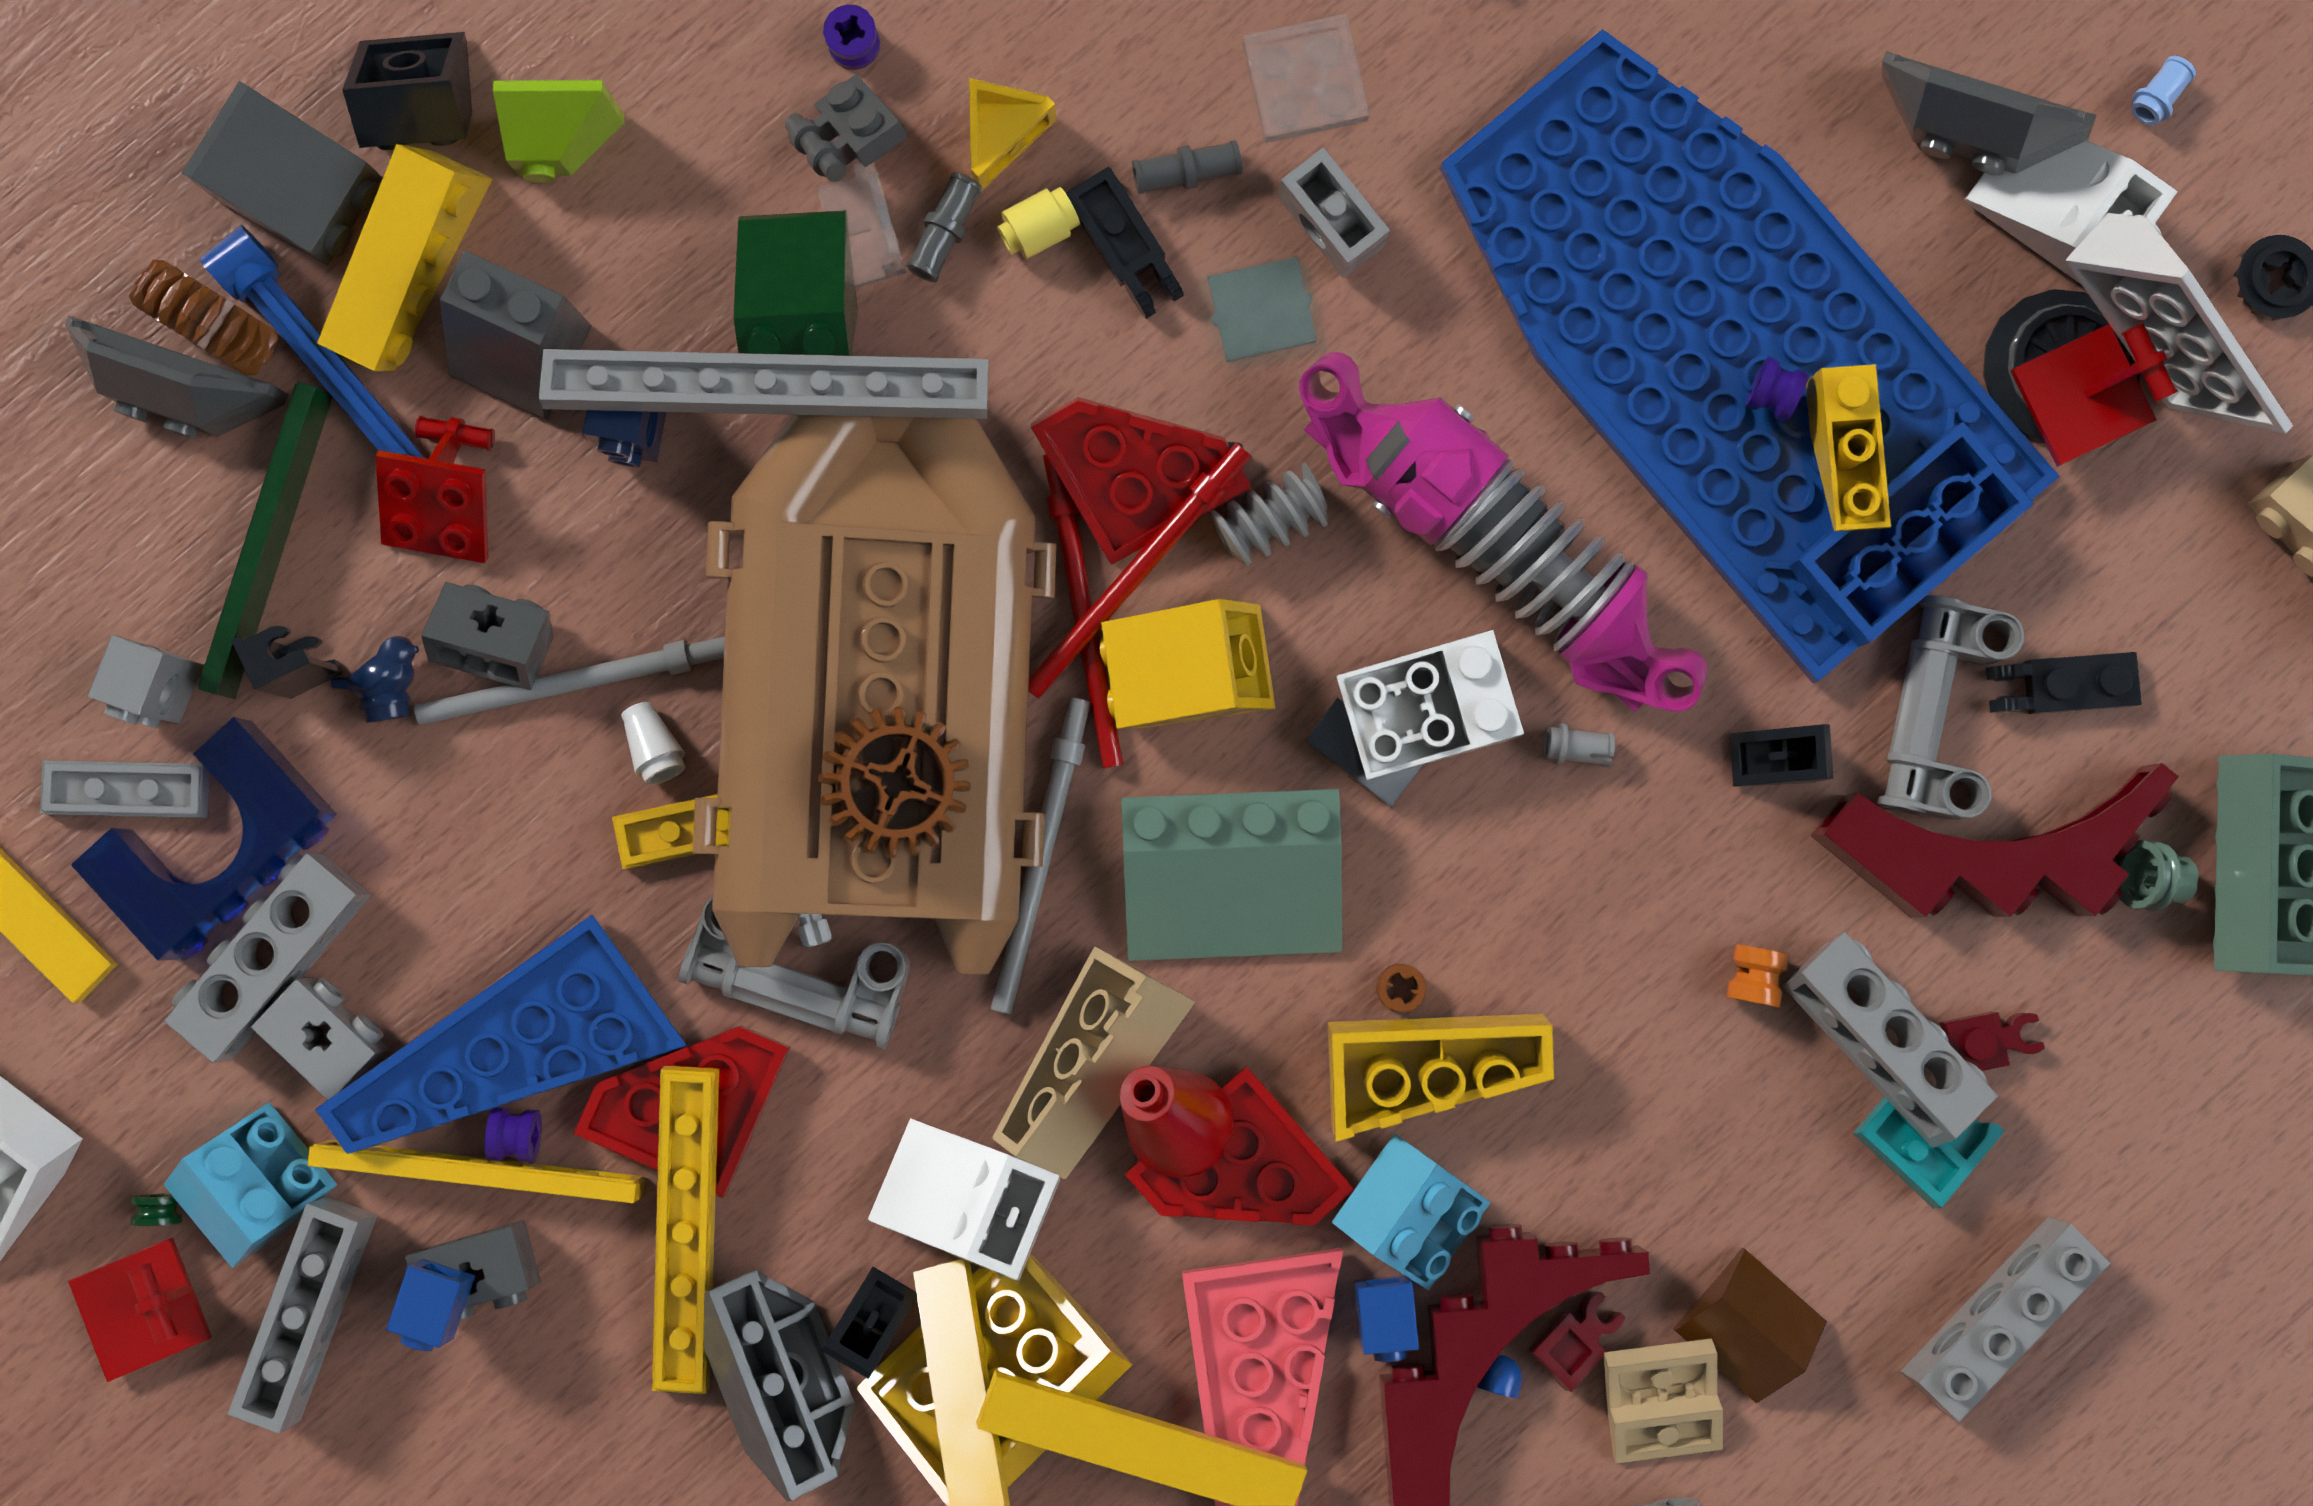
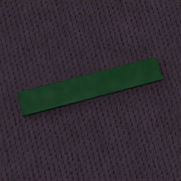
(265, 537)

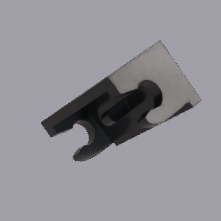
(282, 668)

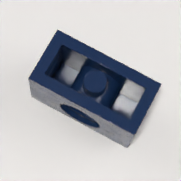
(625, 435)

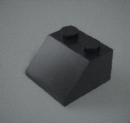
(410, 91)

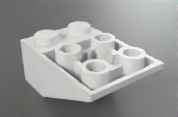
(2066, 196)
(1430, 705)
(965, 1199)

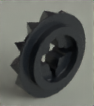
(2269, 255)

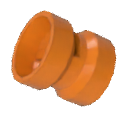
(1757, 975)

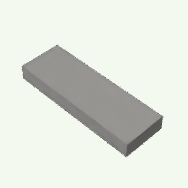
(124, 789)

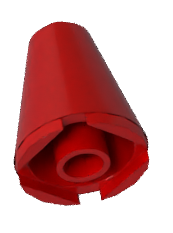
(1175, 1119)

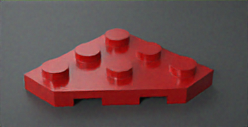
(1127, 469)
(626, 1107)
(1265, 1172)

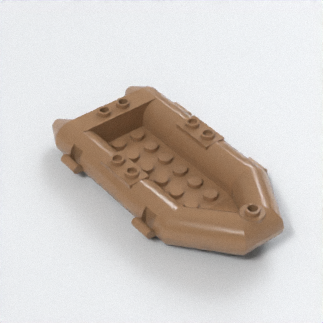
(868, 581)

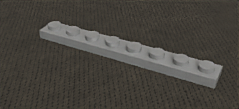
(764, 384)

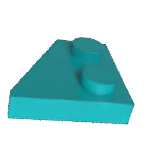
(1926, 1170)

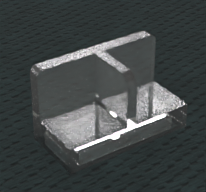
(870, 226)

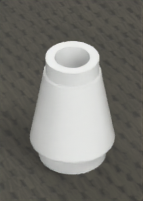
(651, 744)

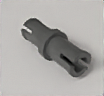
(1187, 167)
(944, 227)

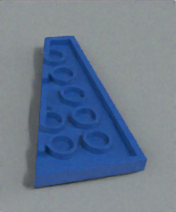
(536, 1029)

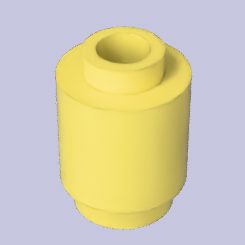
(1038, 222)

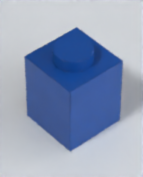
(429, 1304)
(1386, 1317)

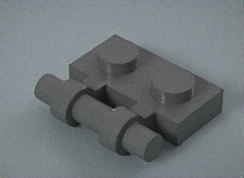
(859, 120)

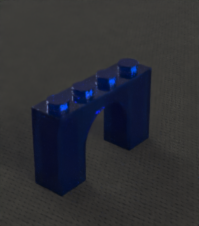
(277, 817)

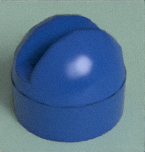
(1503, 1377)

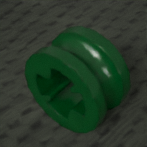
(155, 1210)

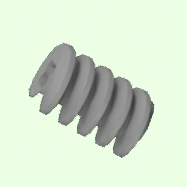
(1271, 516)

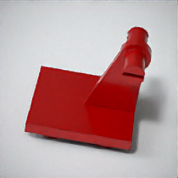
(2090, 392)
(433, 501)
(140, 1309)

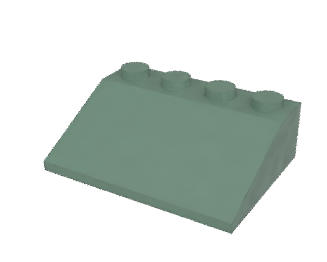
(2264, 864)
(1232, 874)

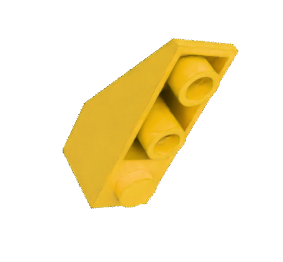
(1849, 445)

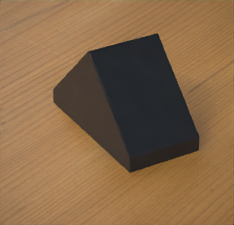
(1782, 756)
(870, 1322)

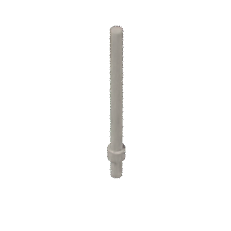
(675, 657)
(1067, 753)

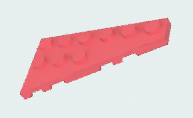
(1262, 1347)

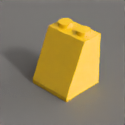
(1187, 664)

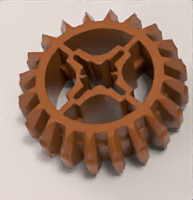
(204, 317)
(938, 799)

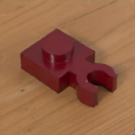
(1985, 1041)
(1571, 1346)

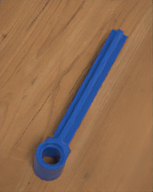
(252, 275)

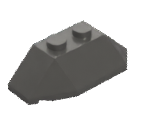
(1980, 119)
(169, 384)
(777, 1381)

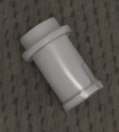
(1578, 746)

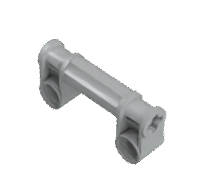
(1946, 633)
(798, 993)

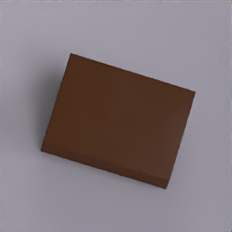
(1756, 1325)

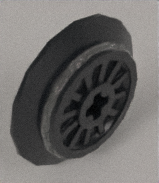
(2031, 330)

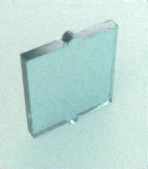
(1261, 309)

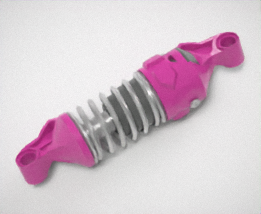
(1460, 495)

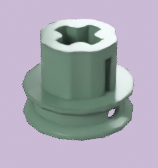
(2157, 876)

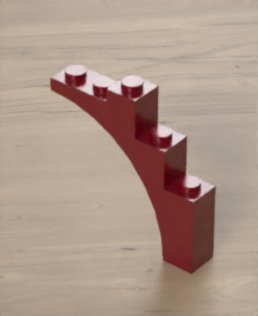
(2067, 862)
(1466, 1336)

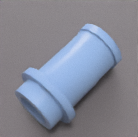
(2156, 100)

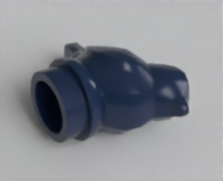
(383, 681)

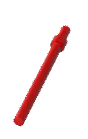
(1207, 491)
(1064, 512)

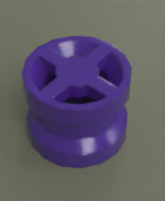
(856, 48)
(1777, 389)
(513, 1135)

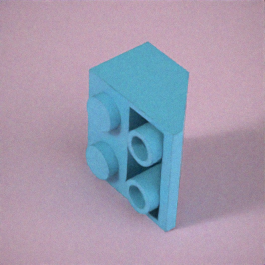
(248, 1184)
(1411, 1212)

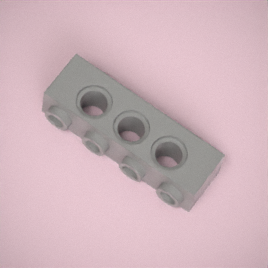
(198, 1005)
(1860, 1033)
(302, 1314)
(2005, 1317)

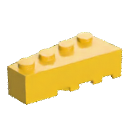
(402, 256)
(1430, 1064)

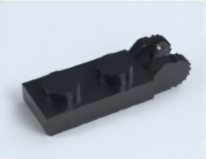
(1122, 237)
(2070, 683)

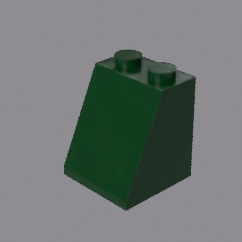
(795, 284)

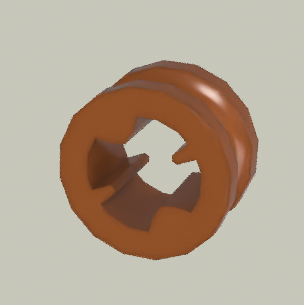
(1396, 1003)

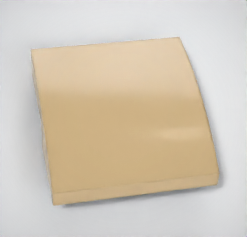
(1663, 1401)

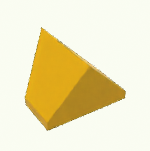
(1003, 126)

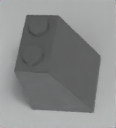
(283, 174)
(499, 330)

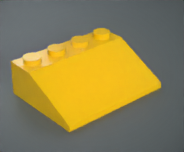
(1027, 1332)

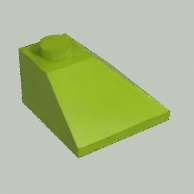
(553, 124)

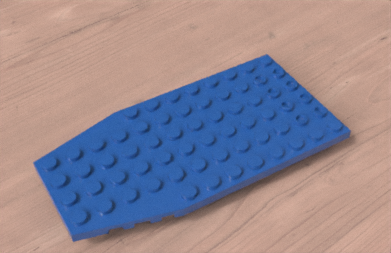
(1654, 281)

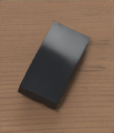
(1337, 743)

